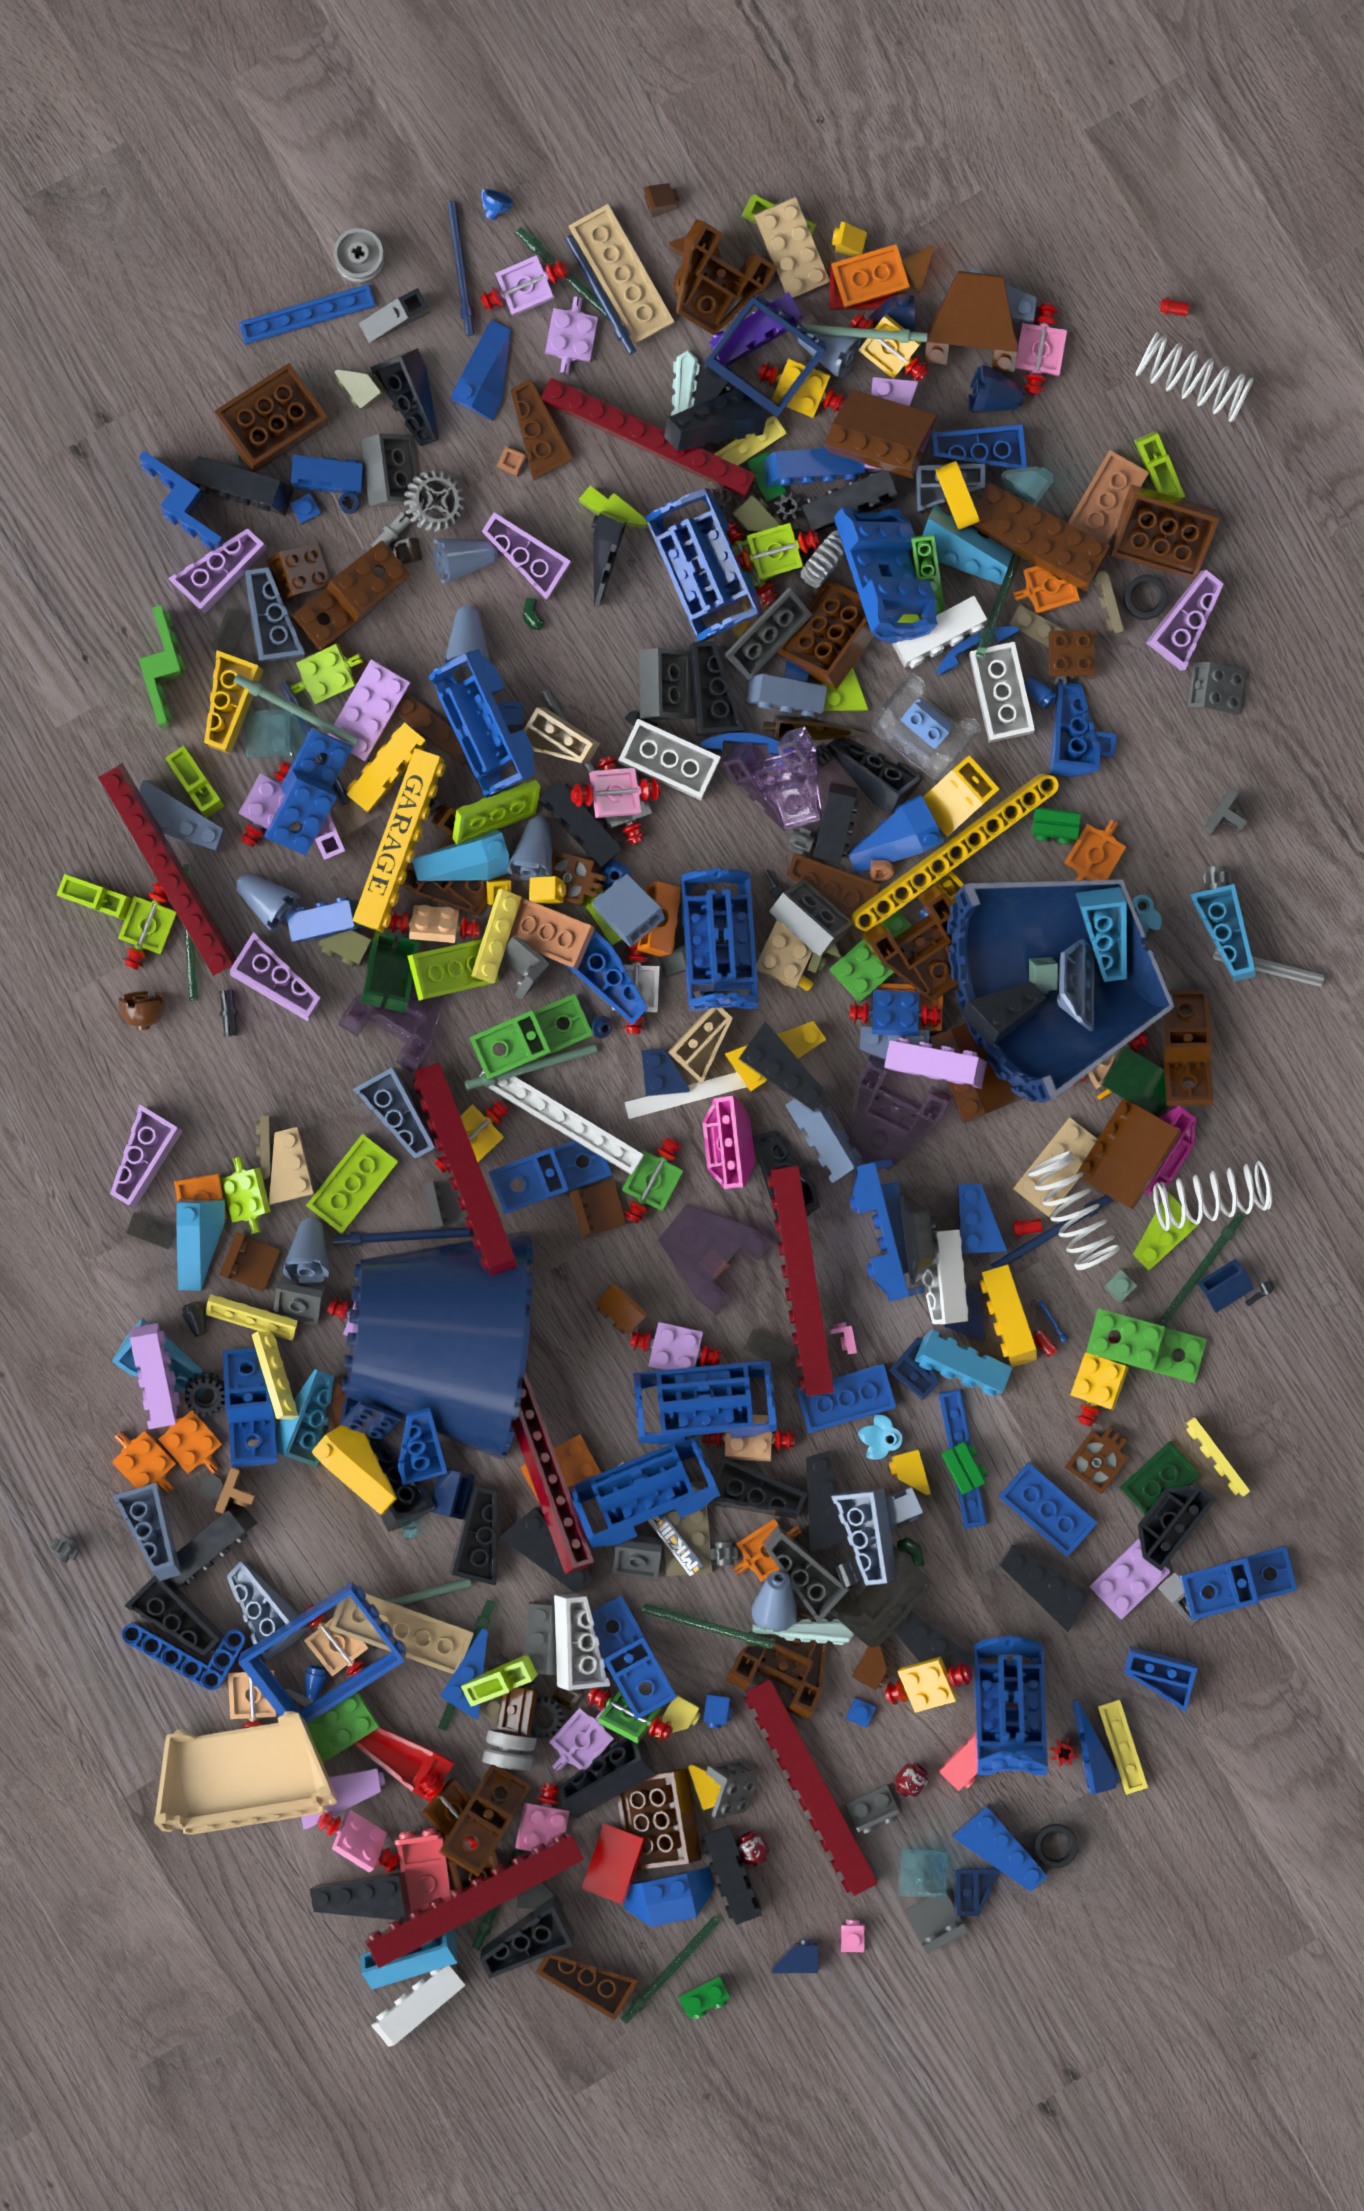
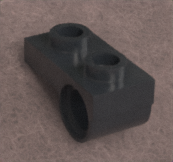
(849, 1574)

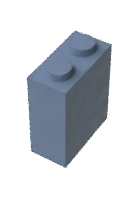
(628, 910)

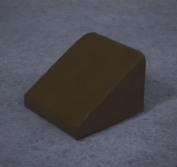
(407, 550)
(568, 1697)

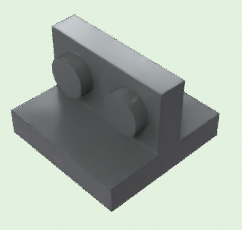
(1232, 819)
(299, 1300)
(638, 1557)

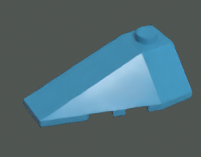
(471, 860)
(197, 1238)
(180, 1363)
(302, 1434)

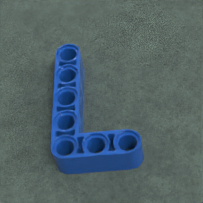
(185, 1657)

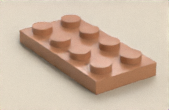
(1104, 498)
(552, 933)

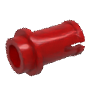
(1174, 307)
(1027, 1226)
(1044, 1342)

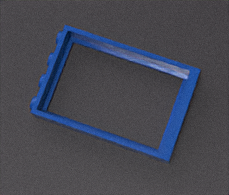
(275, 1692)

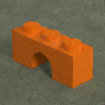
(661, 938)

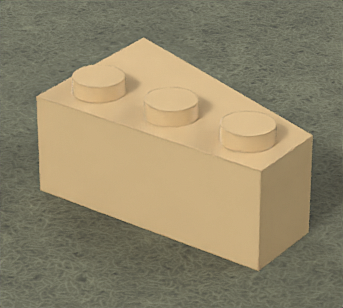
(559, 738)
(700, 1043)
(289, 1168)

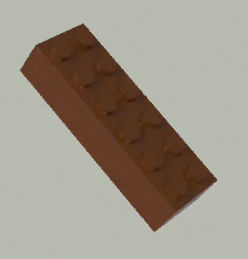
(1040, 537)

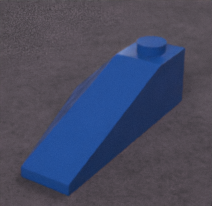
(484, 376)
(903, 835)
(609, 979)
(420, 1449)

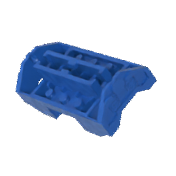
(703, 541)
(884, 573)
(481, 725)
(719, 965)
(884, 1200)
(724, 1412)
(643, 1491)
(1010, 1736)

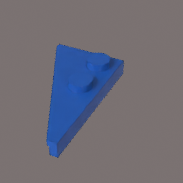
(469, 1668)

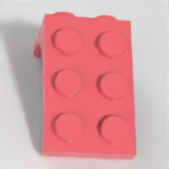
(423, 1866)

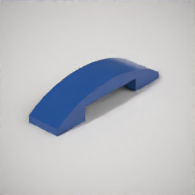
(950, 661)
(716, 742)

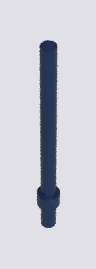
(466, 311)
(621, 331)
(305, 725)
(1047, 1235)
(356, 1238)

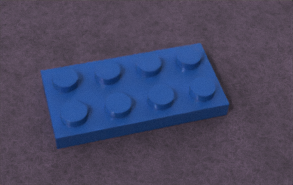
(853, 1398)
(1047, 1509)

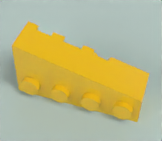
(229, 701)
(386, 769)
(799, 1040)
(1009, 1316)

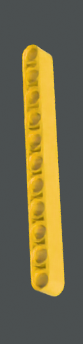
(966, 849)

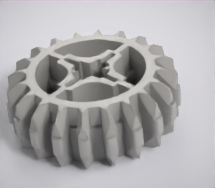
(440, 506)
(824, 560)

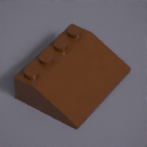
(271, 418)
(880, 433)
(1164, 532)
(831, 637)
(973, 1101)
(1128, 1154)
(664, 1816)

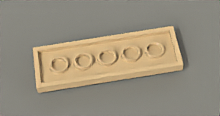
(621, 274)
(424, 1636)

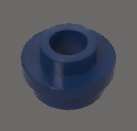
(597, 1024)

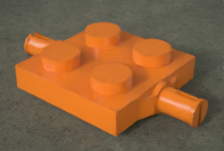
(1046, 590)
(1095, 853)
(192, 1443)
(144, 1461)
(755, 1554)

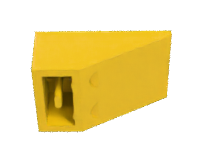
(959, 795)

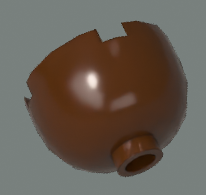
(141, 1009)

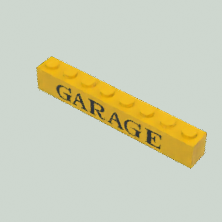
(399, 840)

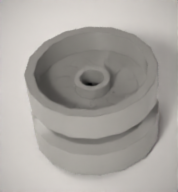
(359, 242)
(509, 1753)

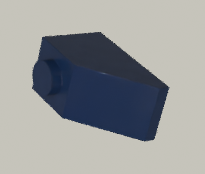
(899, 308)
(799, 1958)

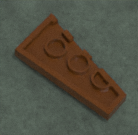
(540, 435)
(839, 887)

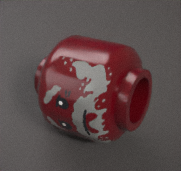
(911, 1780)
(752, 1848)

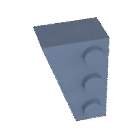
(785, 695)
(902, 1506)

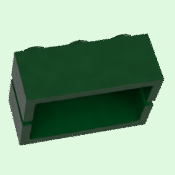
(388, 972)

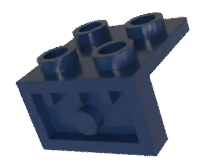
(368, 1418)

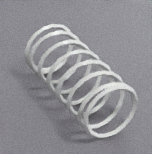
(1185, 392)
(1065, 1159)
(1219, 1205)

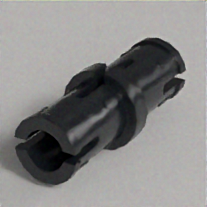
(228, 1013)

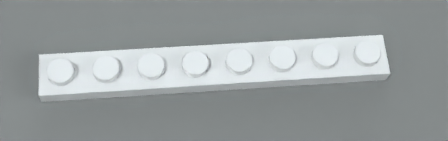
(568, 1123)

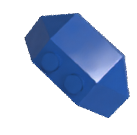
(670, 1897)

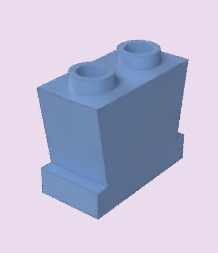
(927, 722)

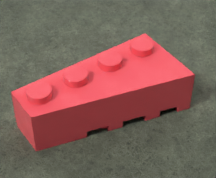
(962, 1764)

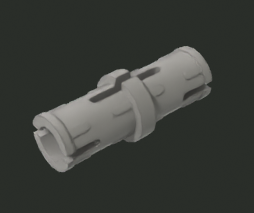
(393, 530)

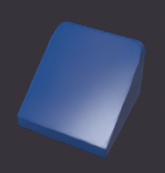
(795, 673)

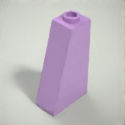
(350, 1790)

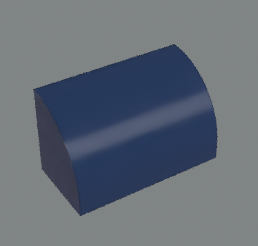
(1225, 1285)
(452, 1493)

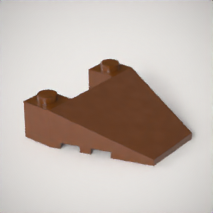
(710, 287)
(974, 316)
(461, 894)
(920, 951)
(790, 1663)

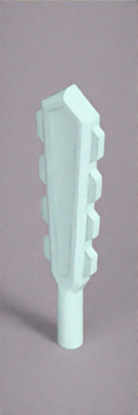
(684, 384)
(807, 1631)

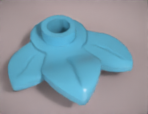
(1149, 917)
(876, 1437)

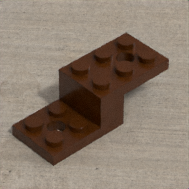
(351, 595)
(1188, 1049)
(485, 1819)

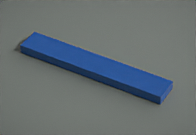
(307, 314)
(956, 1433)

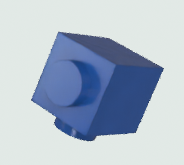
(717, 1710)

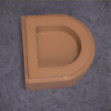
(881, 870)

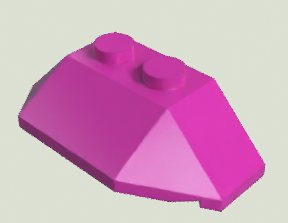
(1185, 1123)
(729, 1142)

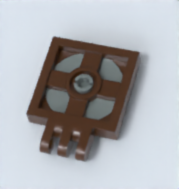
(578, 877)
(1098, 1459)

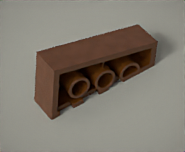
(593, 1986)

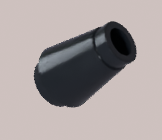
(194, 1318)

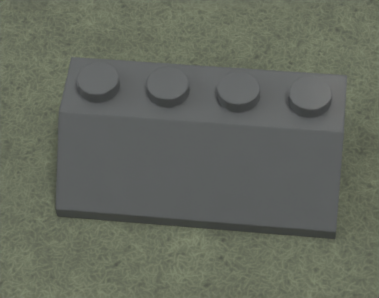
(768, 634)

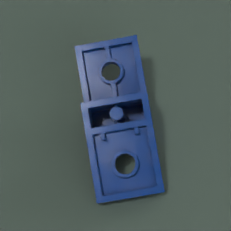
(180, 501)
(308, 791)
(547, 1175)
(248, 1410)
(1238, 1583)
(630, 1658)

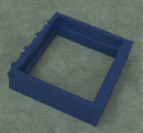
(744, 385)

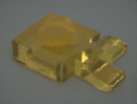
(740, 629)

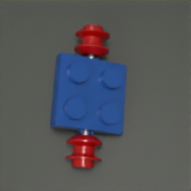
(895, 1013)

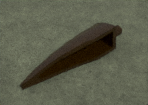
(816, 728)

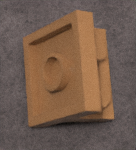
(231, 1491)

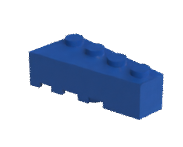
(987, 446)
(808, 467)
(997, 1846)

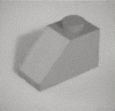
(1173, 1591)

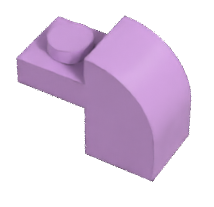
(329, 839)

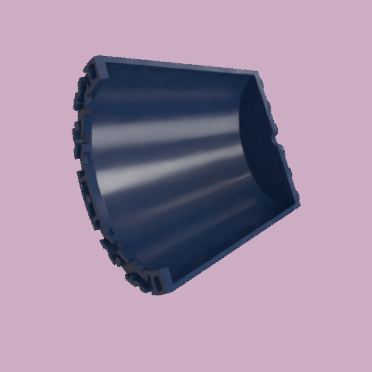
(993, 939)
(443, 1339)

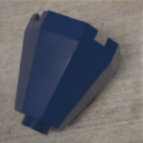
(993, 392)

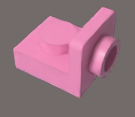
(847, 1341)
(852, 1936)

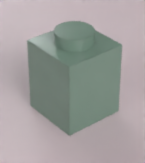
(1043, 973)
(1120, 1286)

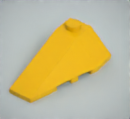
(354, 1463)

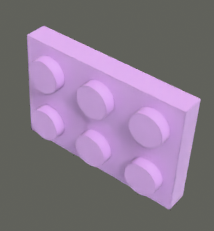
(1127, 1581)

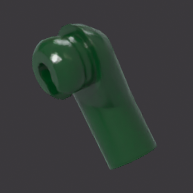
(530, 616)
(913, 1549)

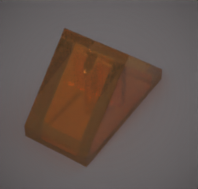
(917, 267)

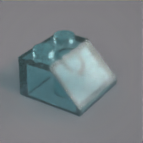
(1028, 483)
(269, 734)
(923, 1874)

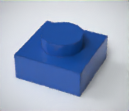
(305, 508)
(511, 713)
(1106, 743)
(860, 1712)

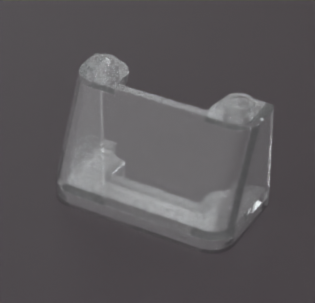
(898, 735)

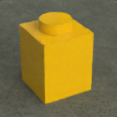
(547, 890)

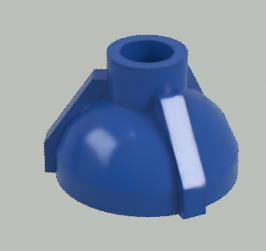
(495, 203)
(611, 867)

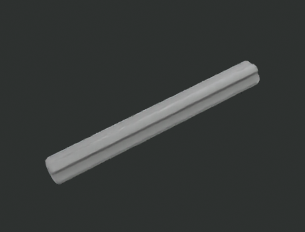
(1283, 970)

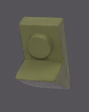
(818, 963)

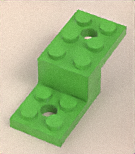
(162, 667)
(531, 1036)
(1146, 1345)

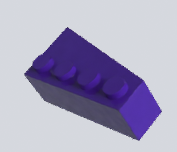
(756, 331)

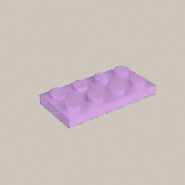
(371, 707)

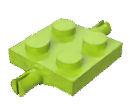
(326, 674)
(246, 1195)

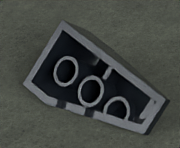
(409, 390)
(606, 543)
(879, 779)
(774, 1154)
(412, 1499)

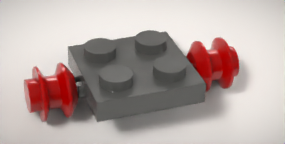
(633, 829)

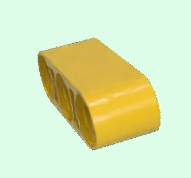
(957, 495)

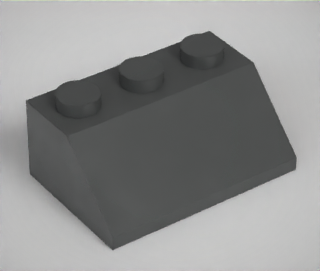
(388, 468)
(665, 684)
(811, 917)
(541, 1638)

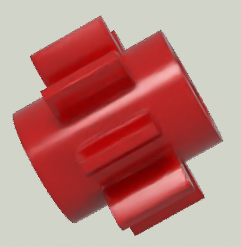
(1057, 1751)

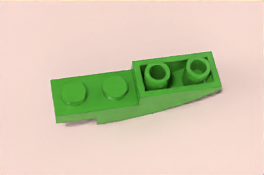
(928, 567)

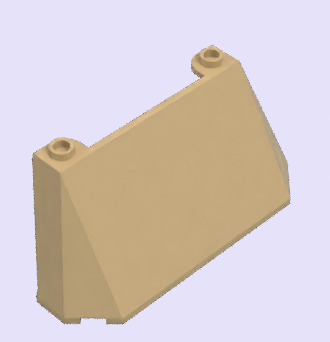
(241, 1777)

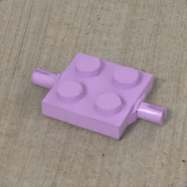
(571, 335)
(580, 1740)

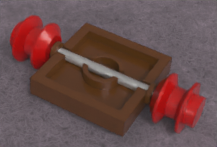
(446, 1804)

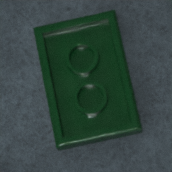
(1137, 1081)
(1164, 1470)

